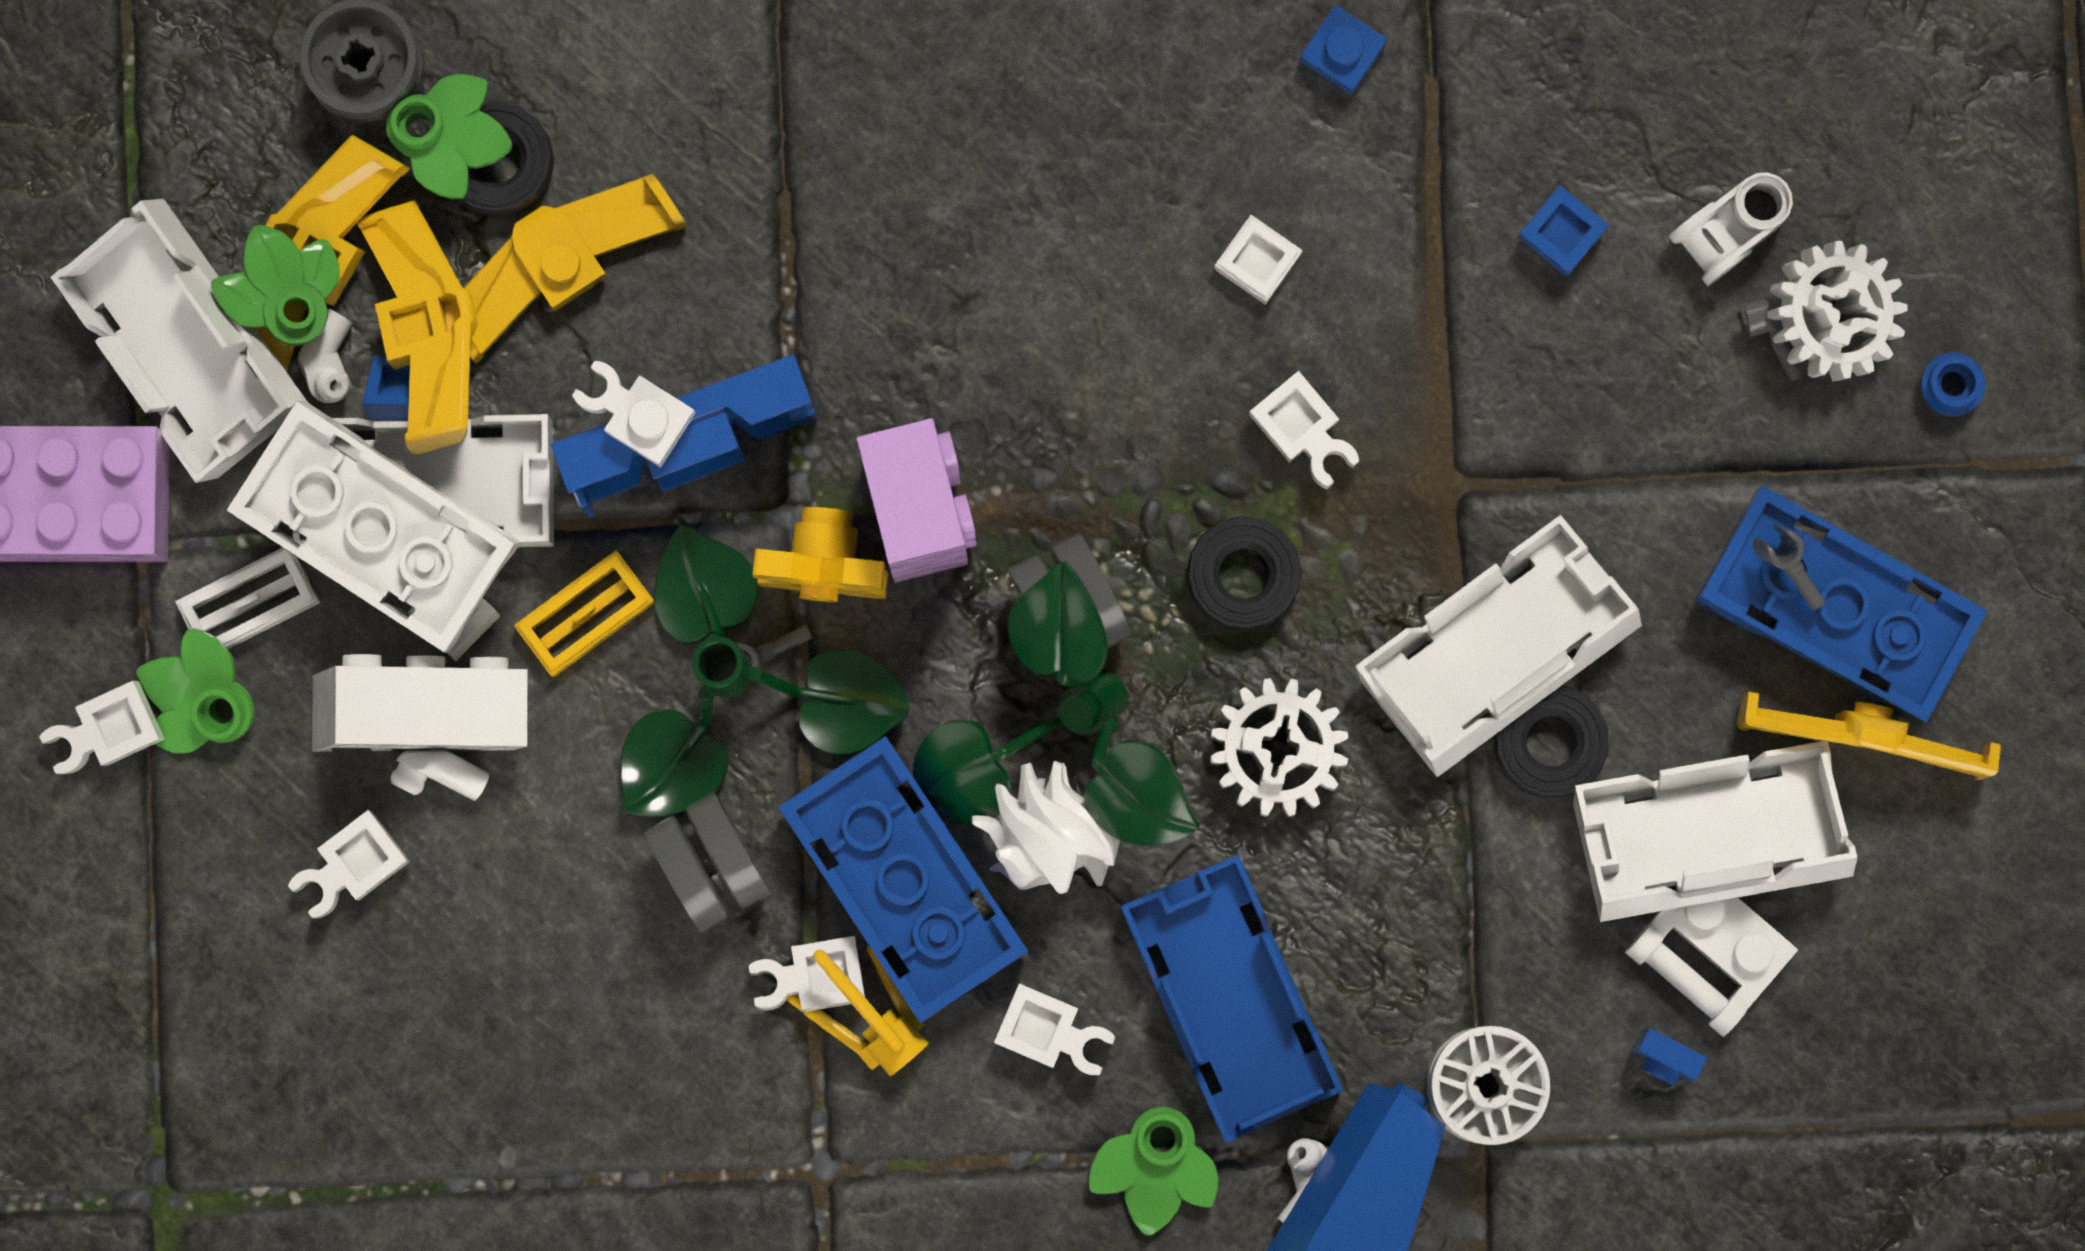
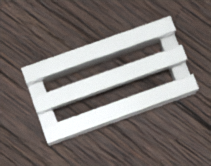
(278, 614)

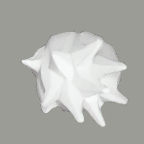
(1047, 833)

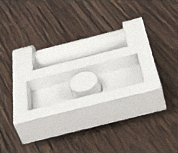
(1730, 939)

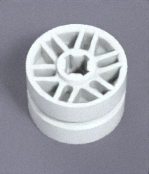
(1517, 1071)

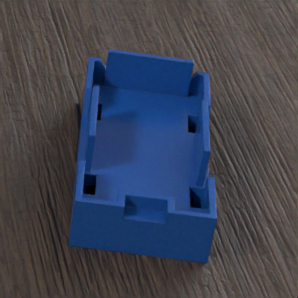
(758, 401)
(1867, 610)
(903, 879)
(1231, 999)

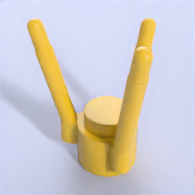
(890, 1038)

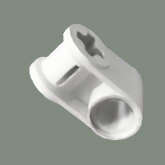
(1725, 232)

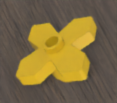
(822, 560)

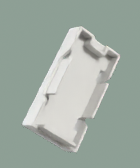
(177, 340)
(495, 477)
(372, 526)
(1499, 646)
(1713, 831)

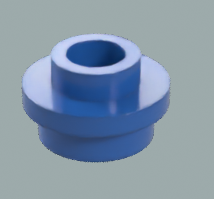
(1970, 376)

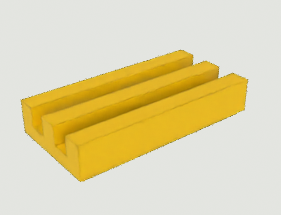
(598, 634)

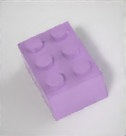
(84, 494)
(913, 500)

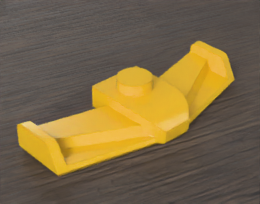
(328, 210)
(557, 252)
(425, 324)
(1869, 728)

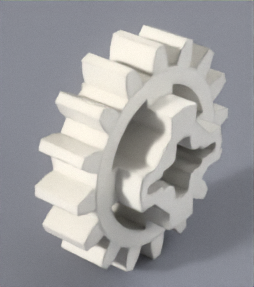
(1860, 298)
(1308, 753)

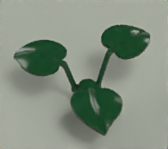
(698, 593)
(1061, 632)

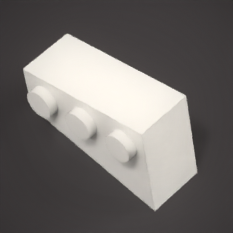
(419, 705)

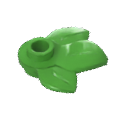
(457, 136)
(278, 276)
(188, 693)
(1152, 1178)

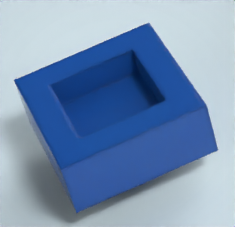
(1343, 50)
(1563, 231)
(386, 391)
(1667, 1058)

